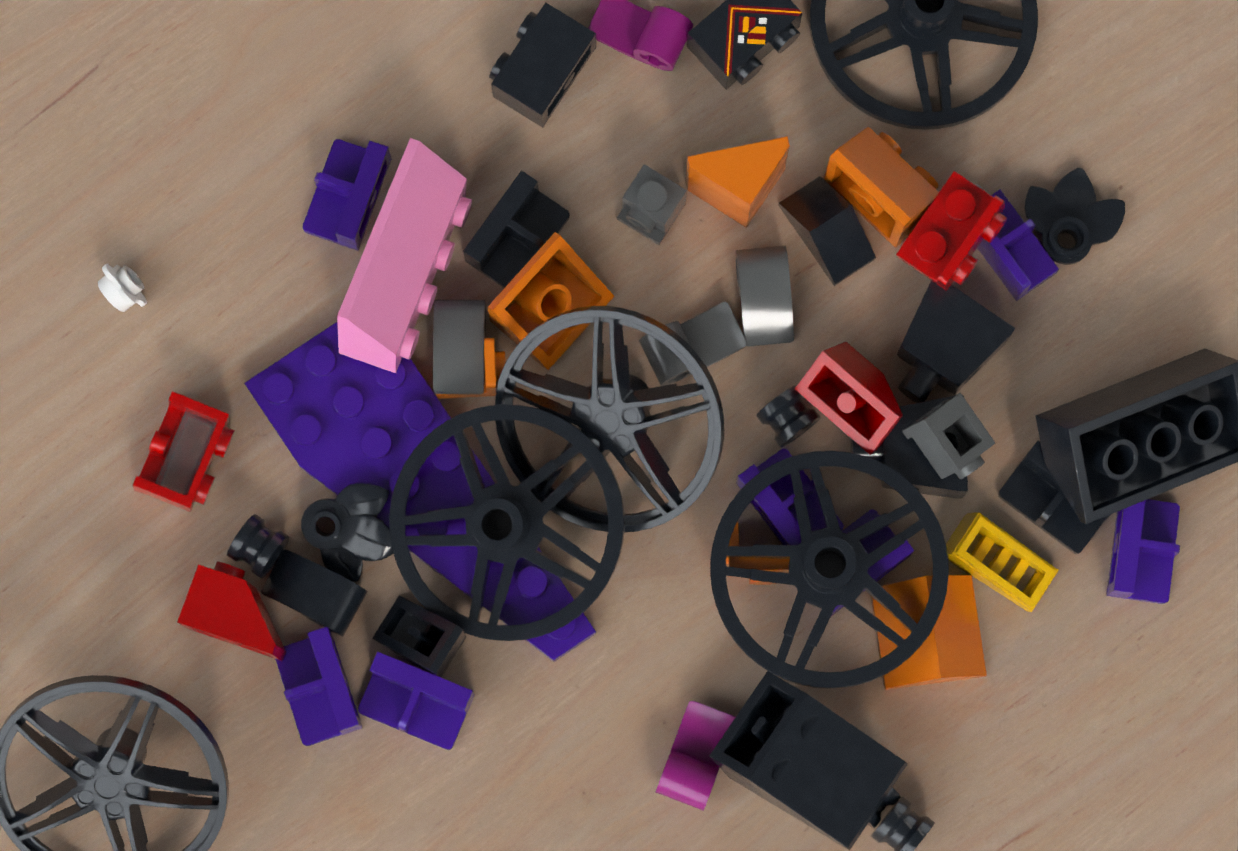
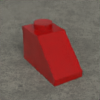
(851, 395)
(230, 611)

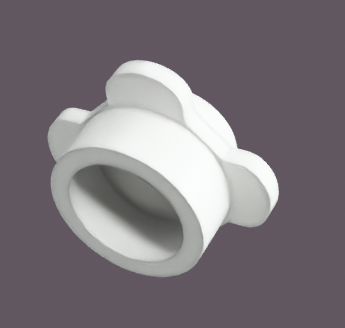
(121, 287)

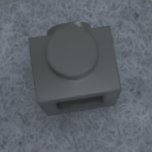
(652, 204)
(951, 437)

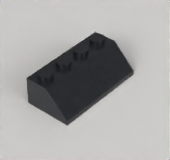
(1143, 434)

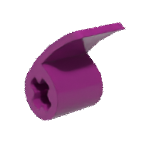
(641, 34)
(689, 768)

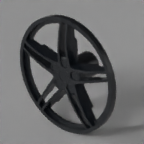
(927, 30)
(613, 414)
(507, 522)
(829, 569)
(113, 770)

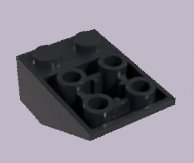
(807, 760)

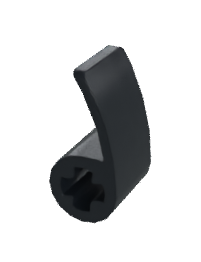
(314, 591)

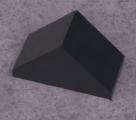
(828, 229)
(420, 636)

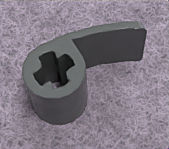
(765, 295)
(711, 335)
(459, 346)

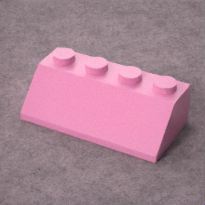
(402, 260)

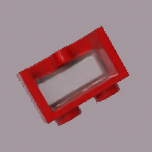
(184, 452)

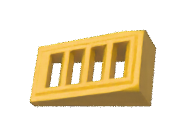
(972, 563)

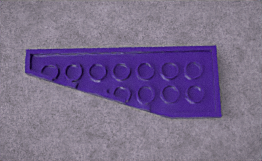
(361, 426)

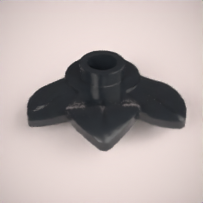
(1073, 211)
(357, 529)

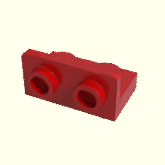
(952, 231)

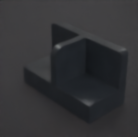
(514, 230)
(1039, 499)

